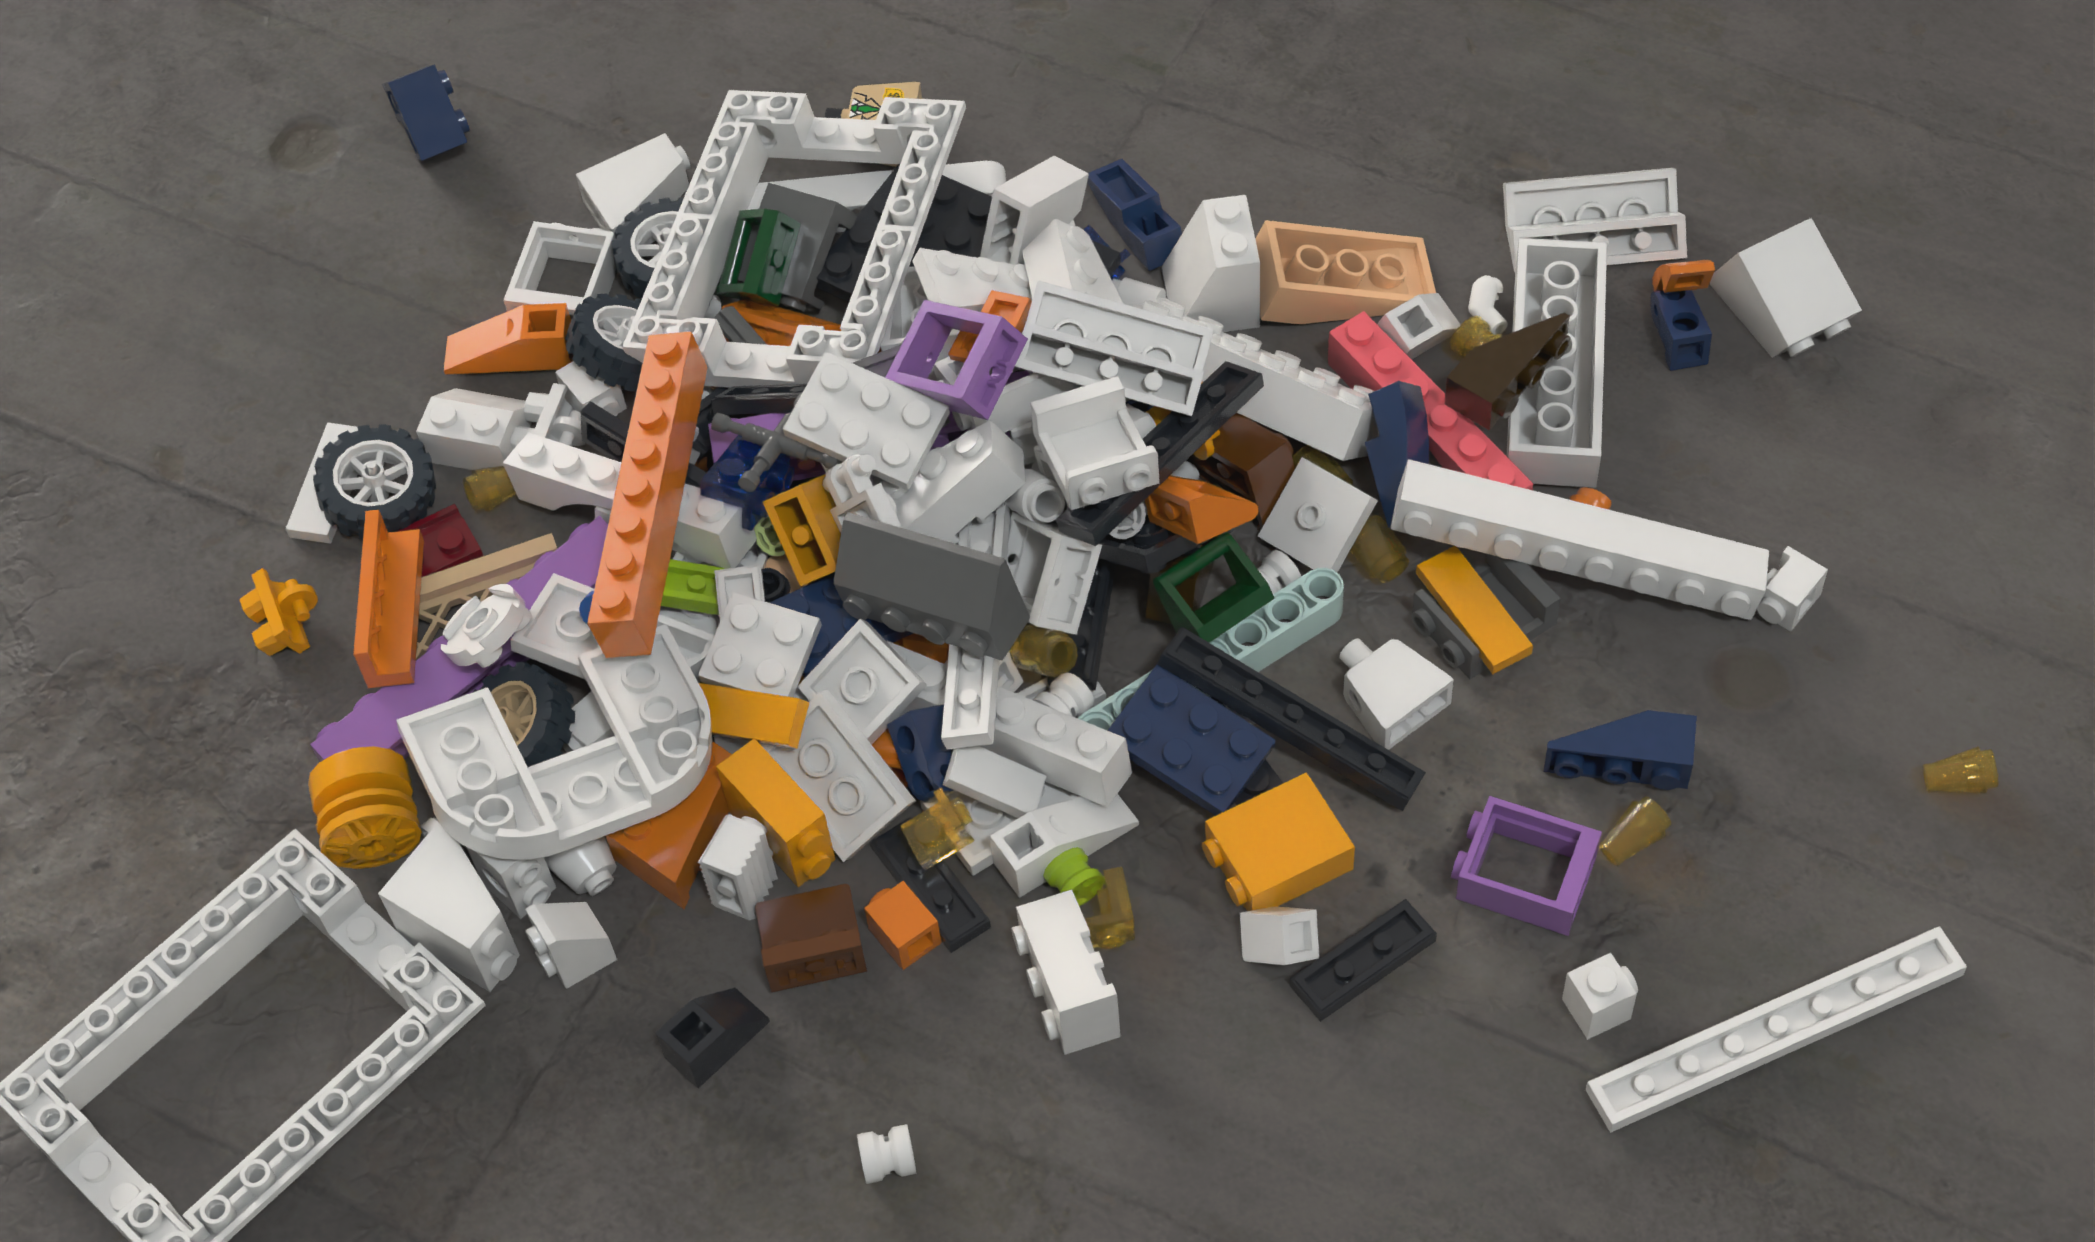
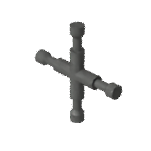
(772, 445)

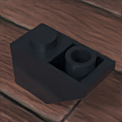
(709, 1033)

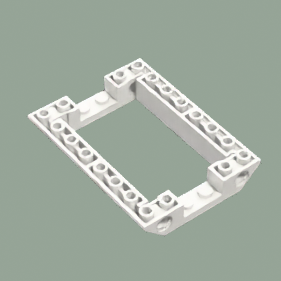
(783, 126)
(174, 981)

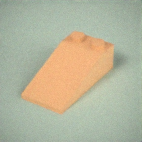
(1336, 272)

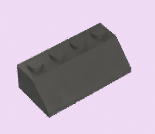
(928, 587)

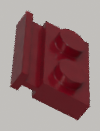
(446, 540)

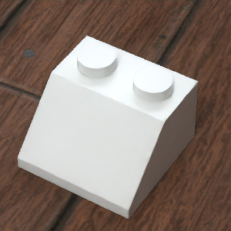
(470, 428)

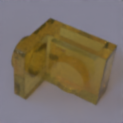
(939, 830)
(1116, 920)

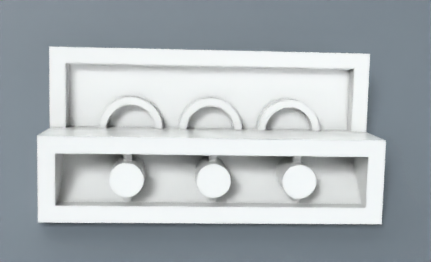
(1624, 209)
(1097, 339)

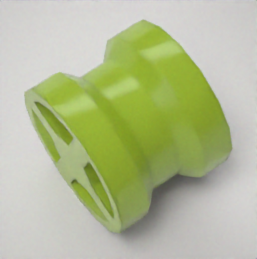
(1073, 873)

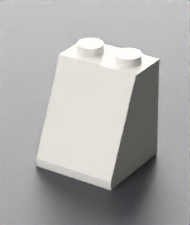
(1217, 265)
(1787, 290)
(450, 911)

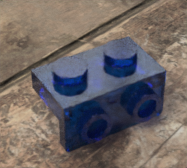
(723, 478)

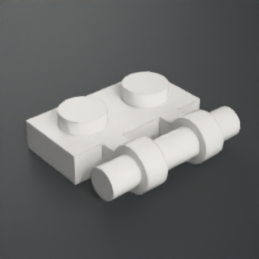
(855, 494)

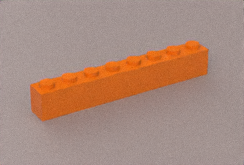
(648, 496)

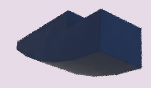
(1135, 212)
(1403, 436)

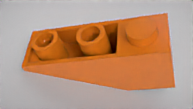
(513, 341)

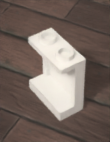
(1093, 443)

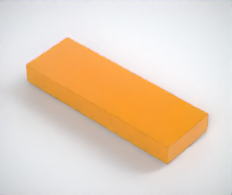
(1474, 609)
(755, 715)

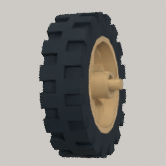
(547, 728)

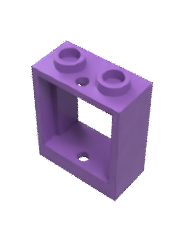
(974, 389)
(1538, 830)

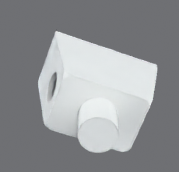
(1393, 689)

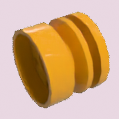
(364, 807)

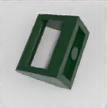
(769, 257)
(1227, 608)

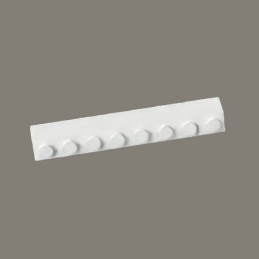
(1580, 540)

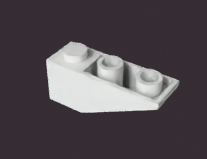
(1036, 838)

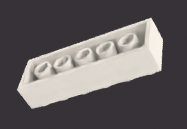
(1293, 399)
(1559, 421)

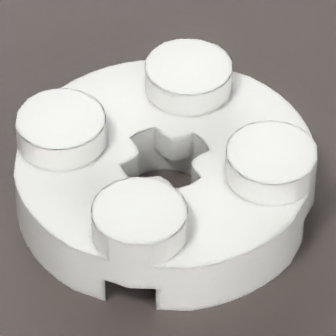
(483, 627)

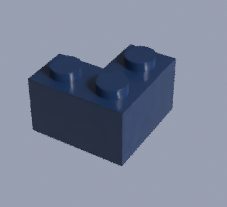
(426, 111)

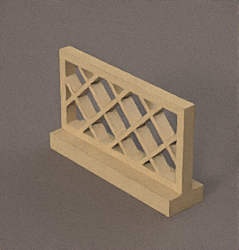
(472, 579)

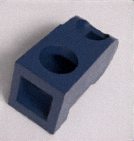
(1681, 328)
(922, 751)

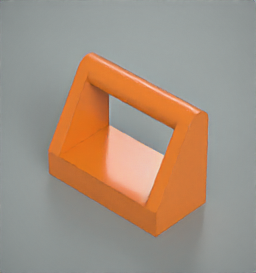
(1197, 508)

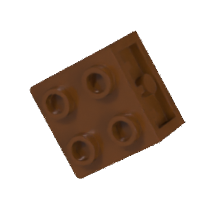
(810, 937)

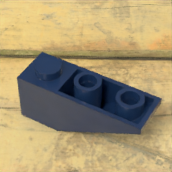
(1636, 749)

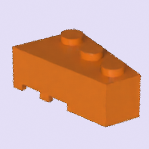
(668, 847)

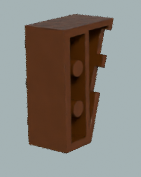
(1249, 463)

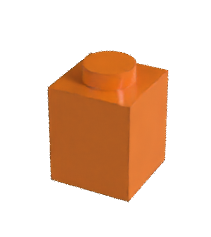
(902, 924)

